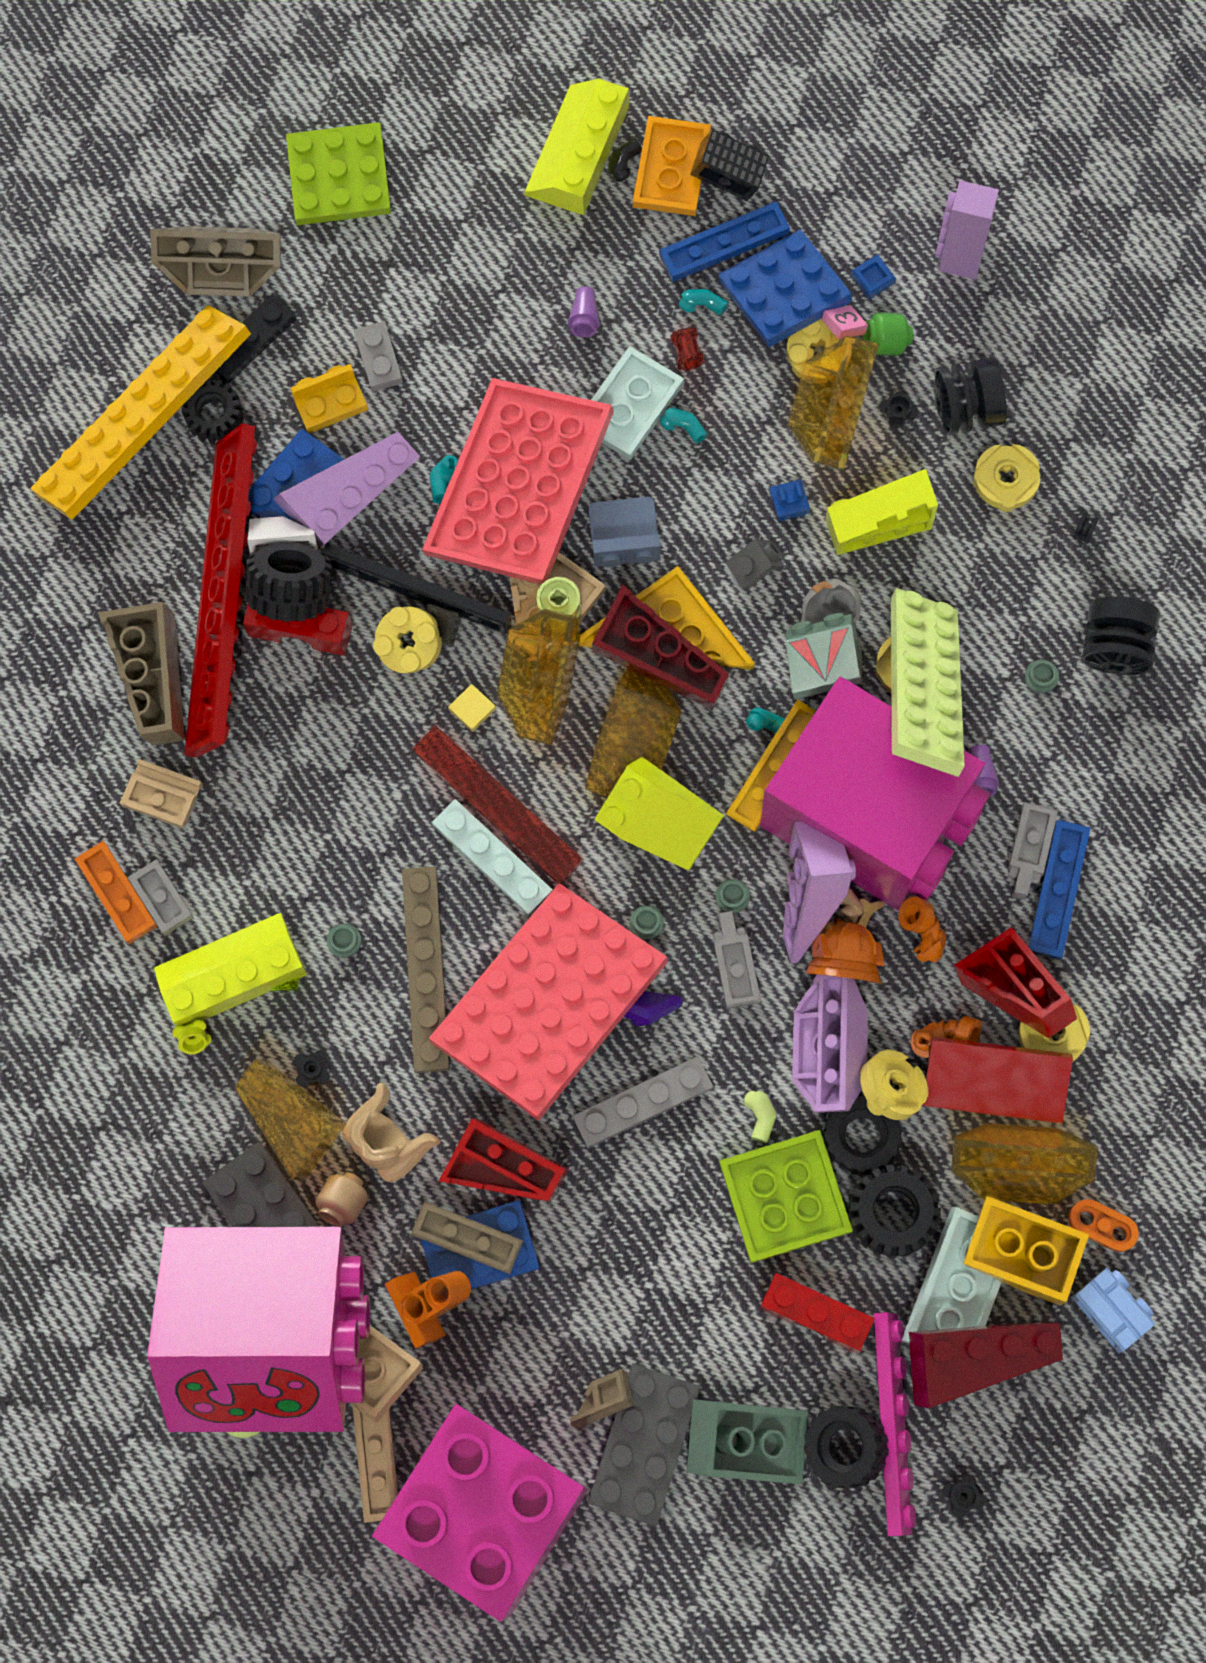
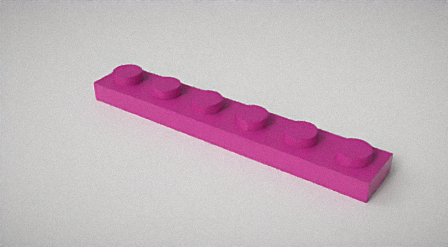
(893, 1408)

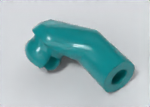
(703, 297)
(687, 420)
(441, 476)
(761, 718)

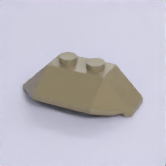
(216, 258)

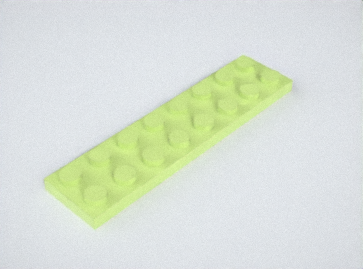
(926, 682)

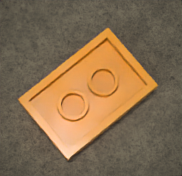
(666, 166)

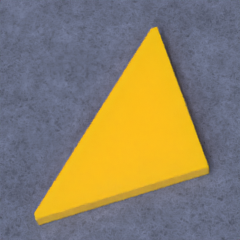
(687, 611)

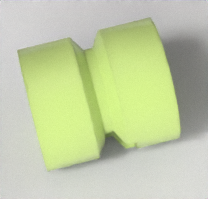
(560, 596)

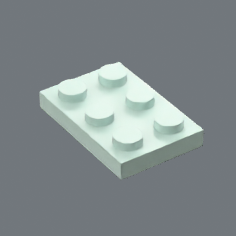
(639, 396)

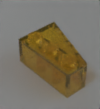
(289, 1118)

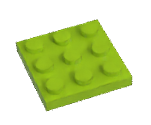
(338, 173)
(785, 1196)

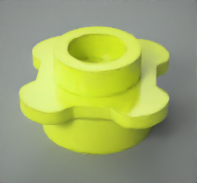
(192, 1037)

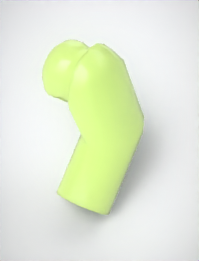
(764, 1112)

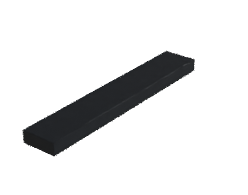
(417, 588)

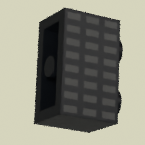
(729, 164)

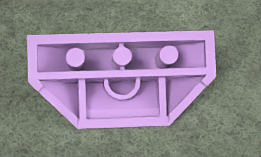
(830, 1043)

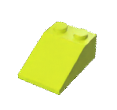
(658, 814)

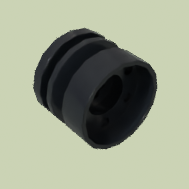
(963, 397)
(1121, 635)

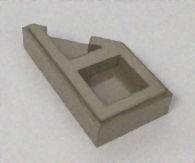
(604, 1398)

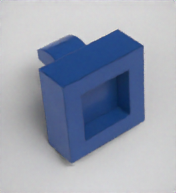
(789, 500)

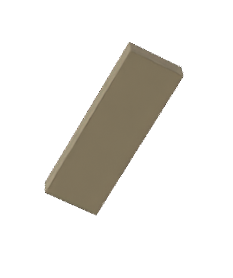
(467, 1237)

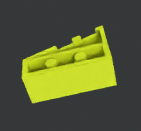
(883, 513)

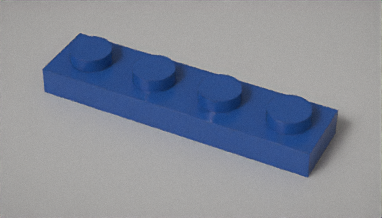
(724, 241)
(1058, 889)

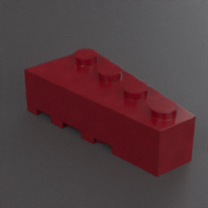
(653, 648)
(973, 1358)

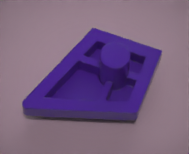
(652, 1007)

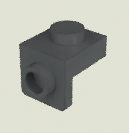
(755, 562)

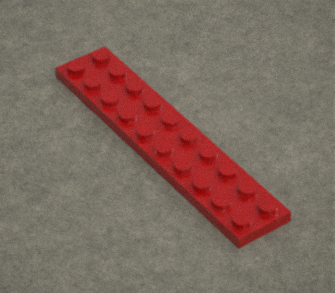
(220, 592)

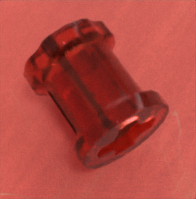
(687, 348)

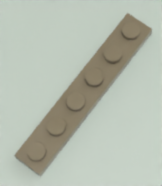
(424, 966)

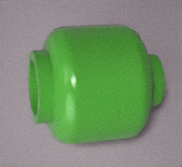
(890, 332)

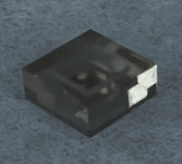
(447, 620)

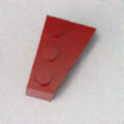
(1017, 983)
(502, 1164)

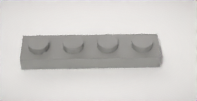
(642, 1102)

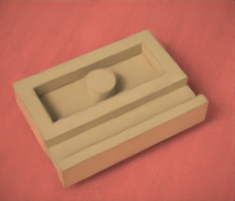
(161, 794)

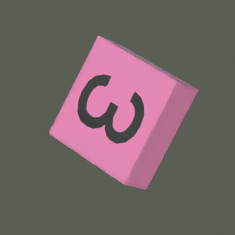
(844, 322)

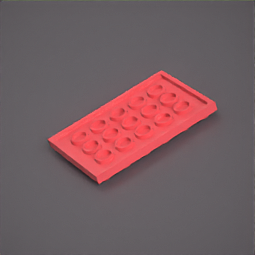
(518, 481)
(548, 1001)

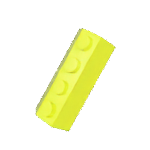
(579, 145)
(229, 971)

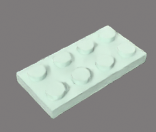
(952, 1291)

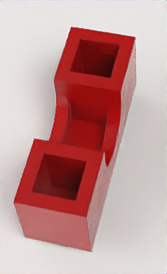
(325, 633)
(817, 1312)

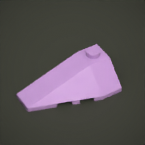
(815, 886)

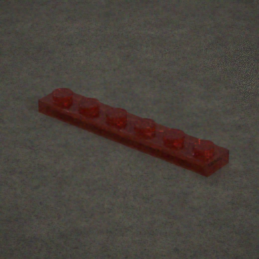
(497, 805)

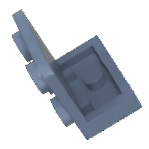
(624, 532)

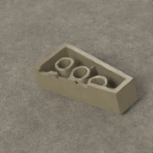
(148, 665)

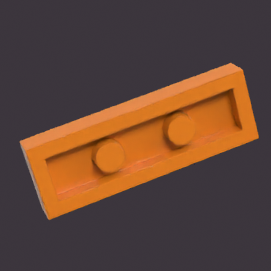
(116, 892)

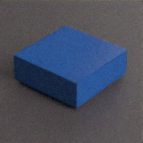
(873, 276)

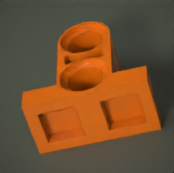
(423, 1303)

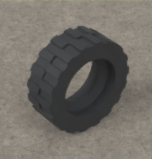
(857, 1161)
(819, 1452)

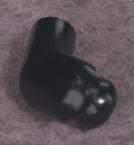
(620, 158)

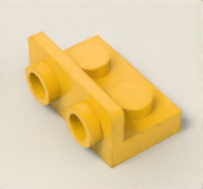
(328, 398)

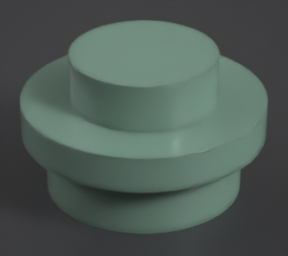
(1041, 676)
(732, 896)
(646, 922)
(344, 940)

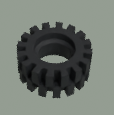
(220, 427)

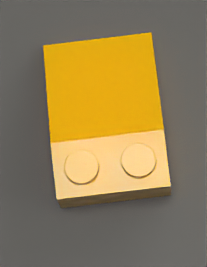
(1026, 1251)

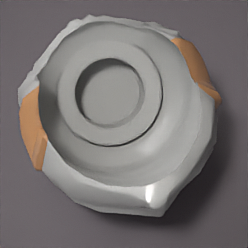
(831, 598)

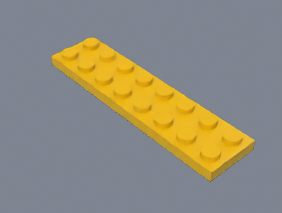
(140, 411)

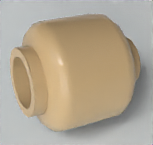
(341, 1199)

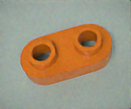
(1102, 1225)

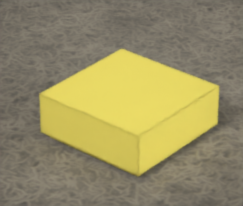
(472, 708)

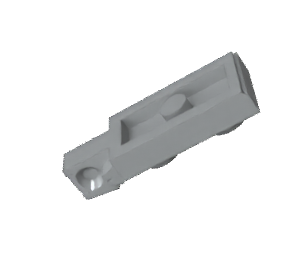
(1031, 847)
(735, 964)

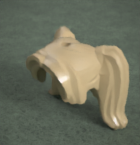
(382, 1142)

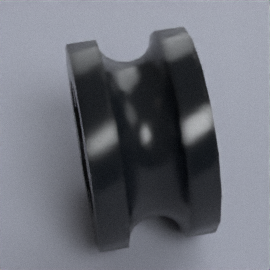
(1086, 527)

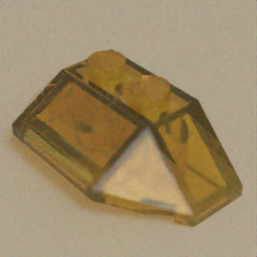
(832, 399)
(539, 673)
(636, 726)
(1023, 1162)

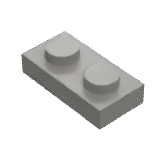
(378, 356)
(160, 897)

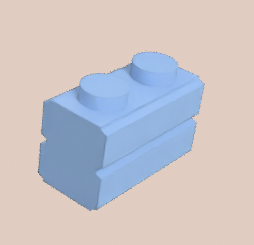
(1114, 1310)

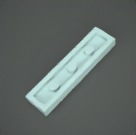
(492, 857)

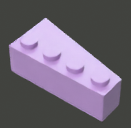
(965, 229)
(345, 489)

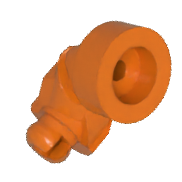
(919, 917)
(964, 1029)

